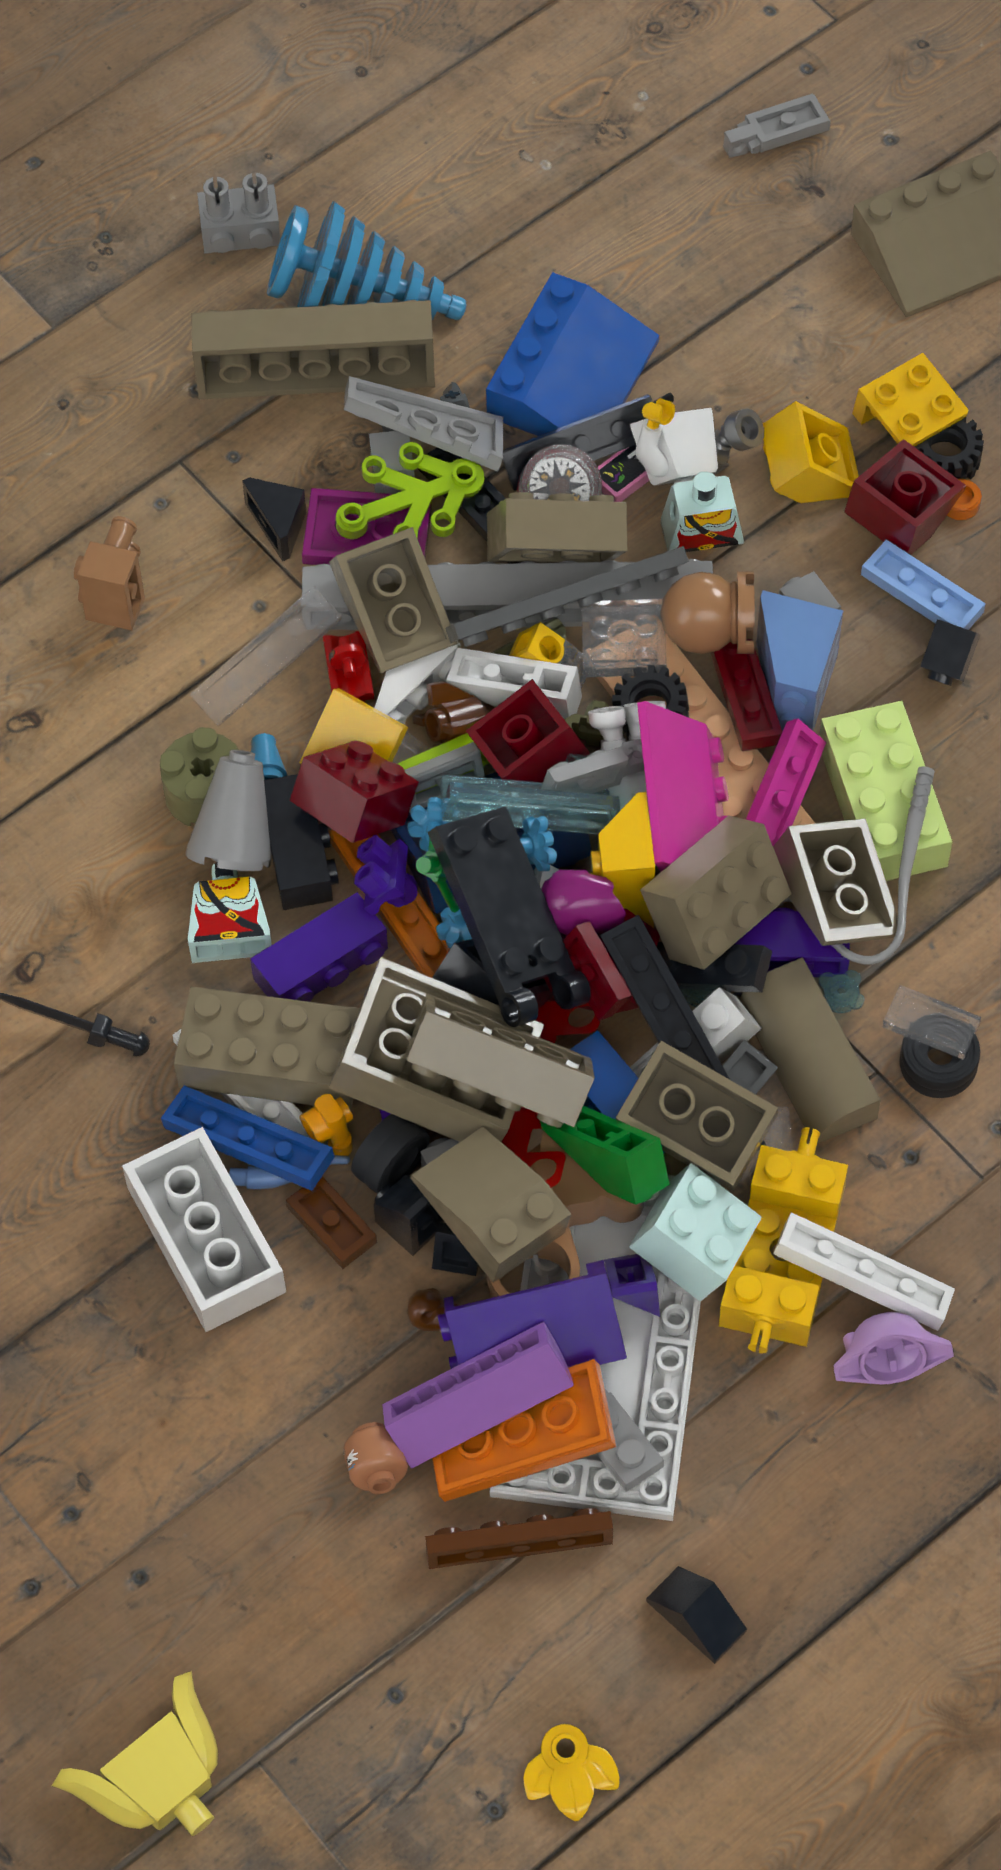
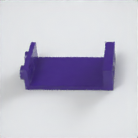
(574, 1310)

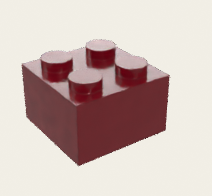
(525, 736)
(354, 790)

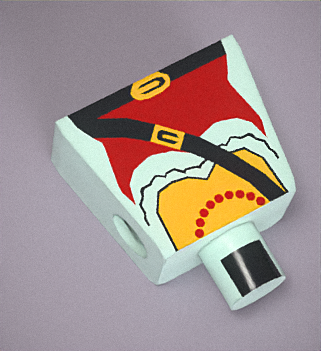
(701, 514)
(227, 918)

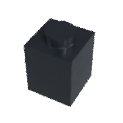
(949, 652)

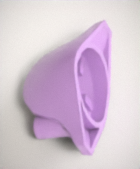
(890, 1350)

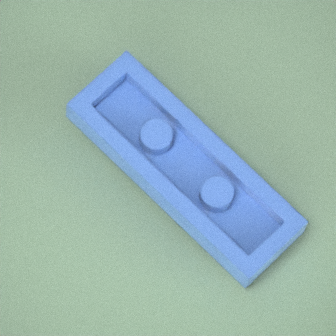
(921, 587)

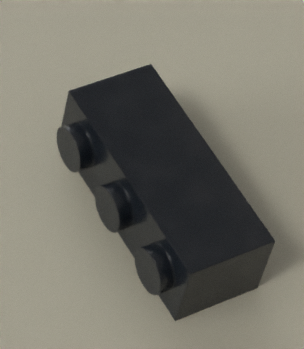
(298, 848)

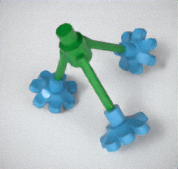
(533, 839)

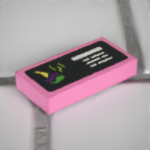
(622, 474)

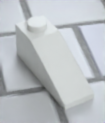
(498, 676)

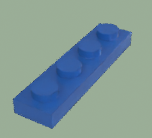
(249, 1137)

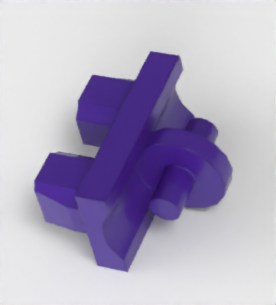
(384, 874)

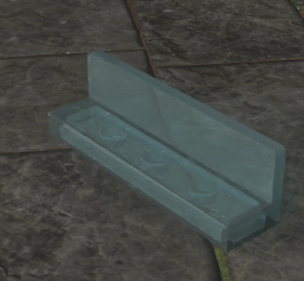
(564, 810)

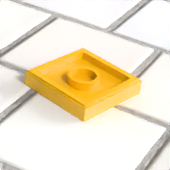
(350, 720)

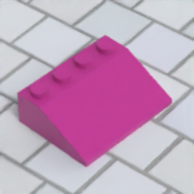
(680, 780)

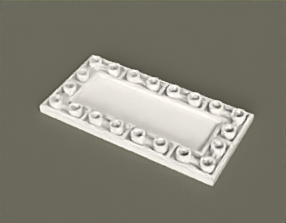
(648, 1384)

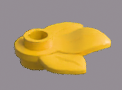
(572, 1778)

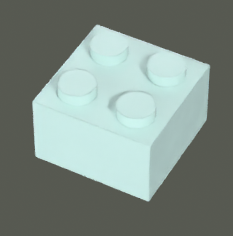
(695, 1232)

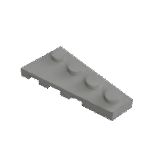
(436, 422)

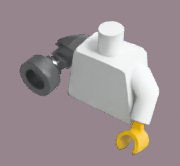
(684, 443)

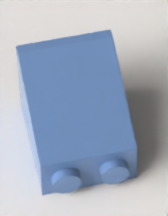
(797, 654)

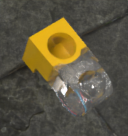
(545, 645)

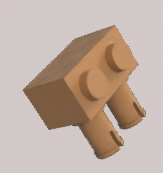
(111, 577)

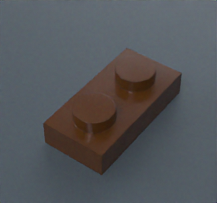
(332, 1222)

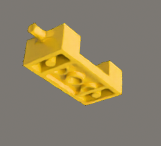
(774, 1295)

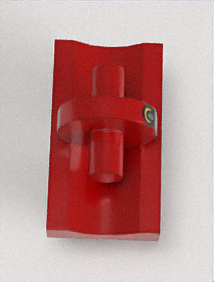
(348, 665)

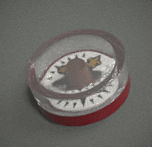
(559, 471)

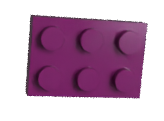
(324, 542)

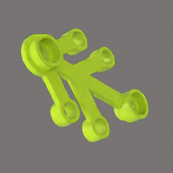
(414, 493)

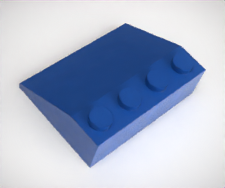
(569, 359)

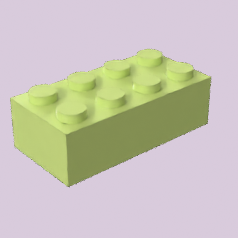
(873, 775)

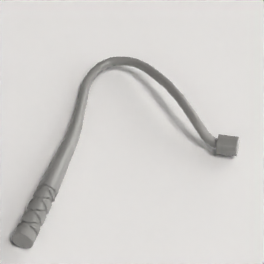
(912, 834)

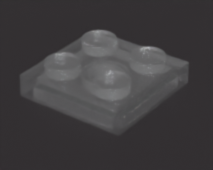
(622, 637)

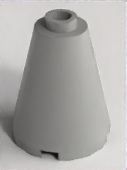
(233, 817)

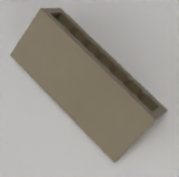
(811, 1052)

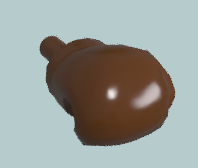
(424, 1309)

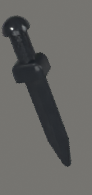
(100, 1031)

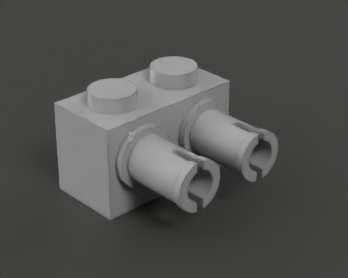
(239, 215)

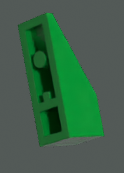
(614, 1154)

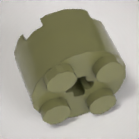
(189, 769)

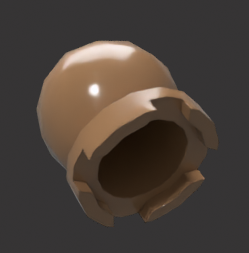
(708, 612)

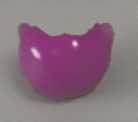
(580, 898)

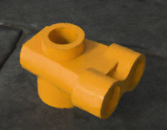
(329, 1122)

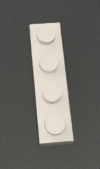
(864, 1271)

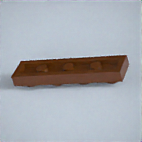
(502, 1541)

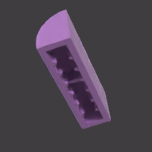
(477, 1395)

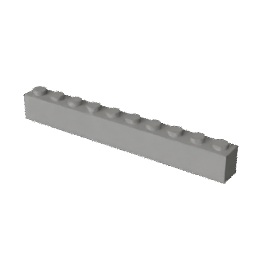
(486, 586)

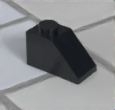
(406, 1214)

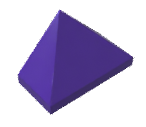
(633, 1282)

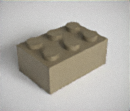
(556, 529)
(716, 892)
(698, 1115)

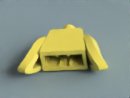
(157, 1773)

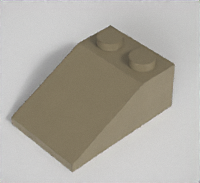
(393, 599)
(837, 881)
(492, 1202)

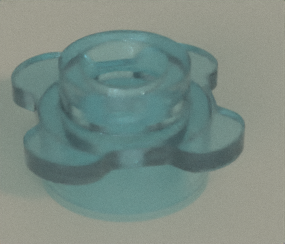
(842, 1002)

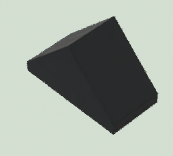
(277, 511)
(698, 1612)

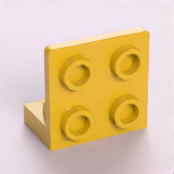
(910, 402)

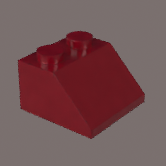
(903, 497)

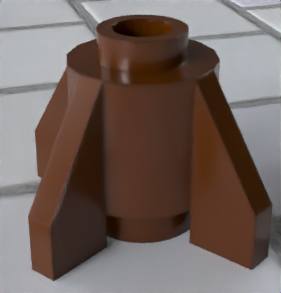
(452, 712)

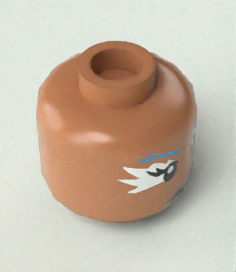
(374, 1459)

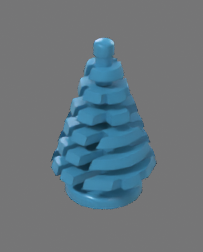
(342, 267)

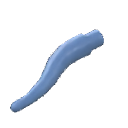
(259, 1179)

